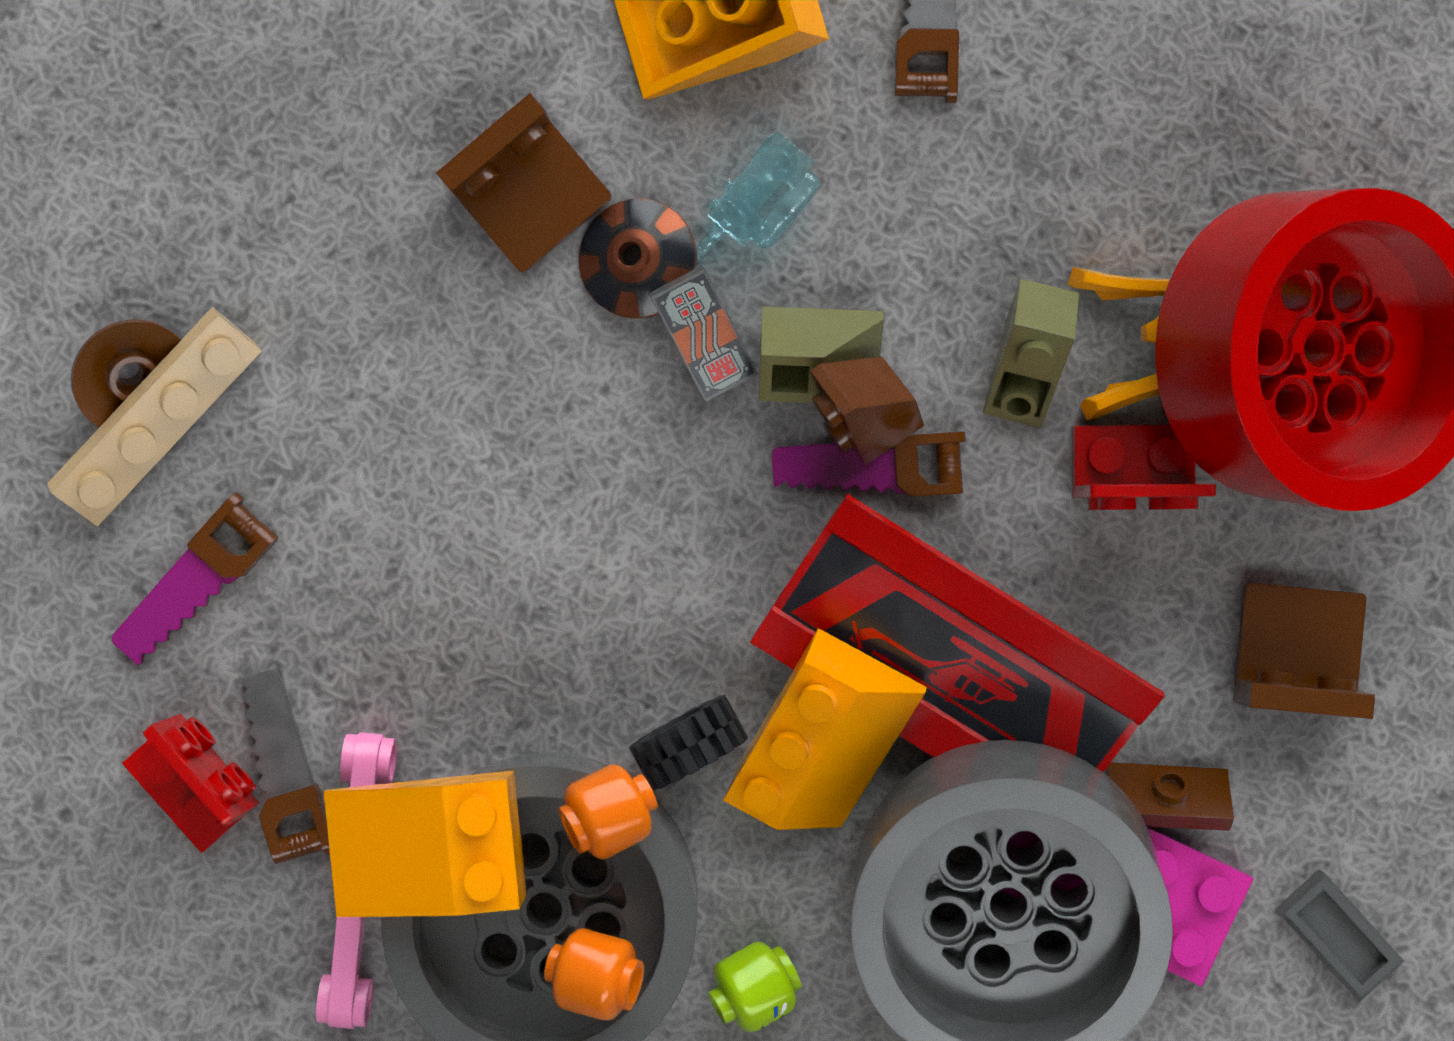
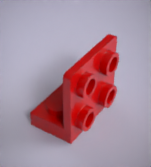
(1132, 462)
(191, 780)

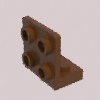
(525, 184)
(1301, 651)

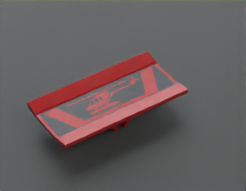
(980, 653)

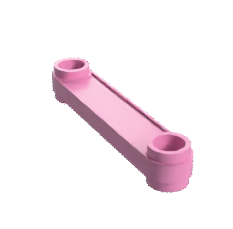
(345, 996)

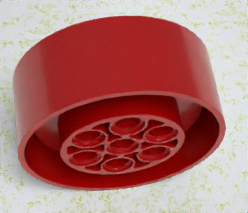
(1314, 347)

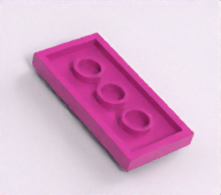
(1201, 897)

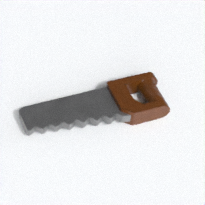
(928, 32)
(284, 769)

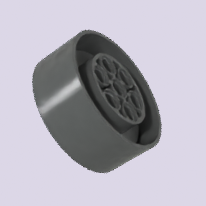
(927, 967)
(471, 996)

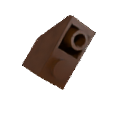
(864, 406)

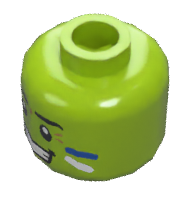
(754, 986)

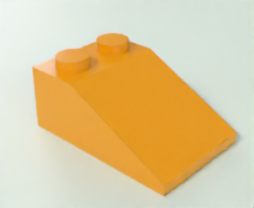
(706, 40)
(426, 847)

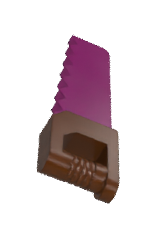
(893, 468)
(193, 579)

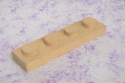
(154, 417)

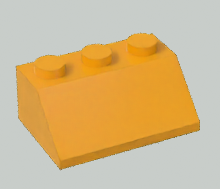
(823, 737)

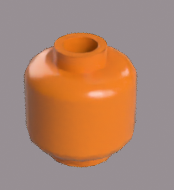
(607, 811)
(594, 974)

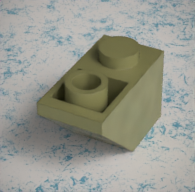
(803, 338)
(1032, 352)

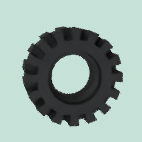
(688, 742)

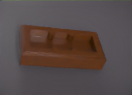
(1177, 794)

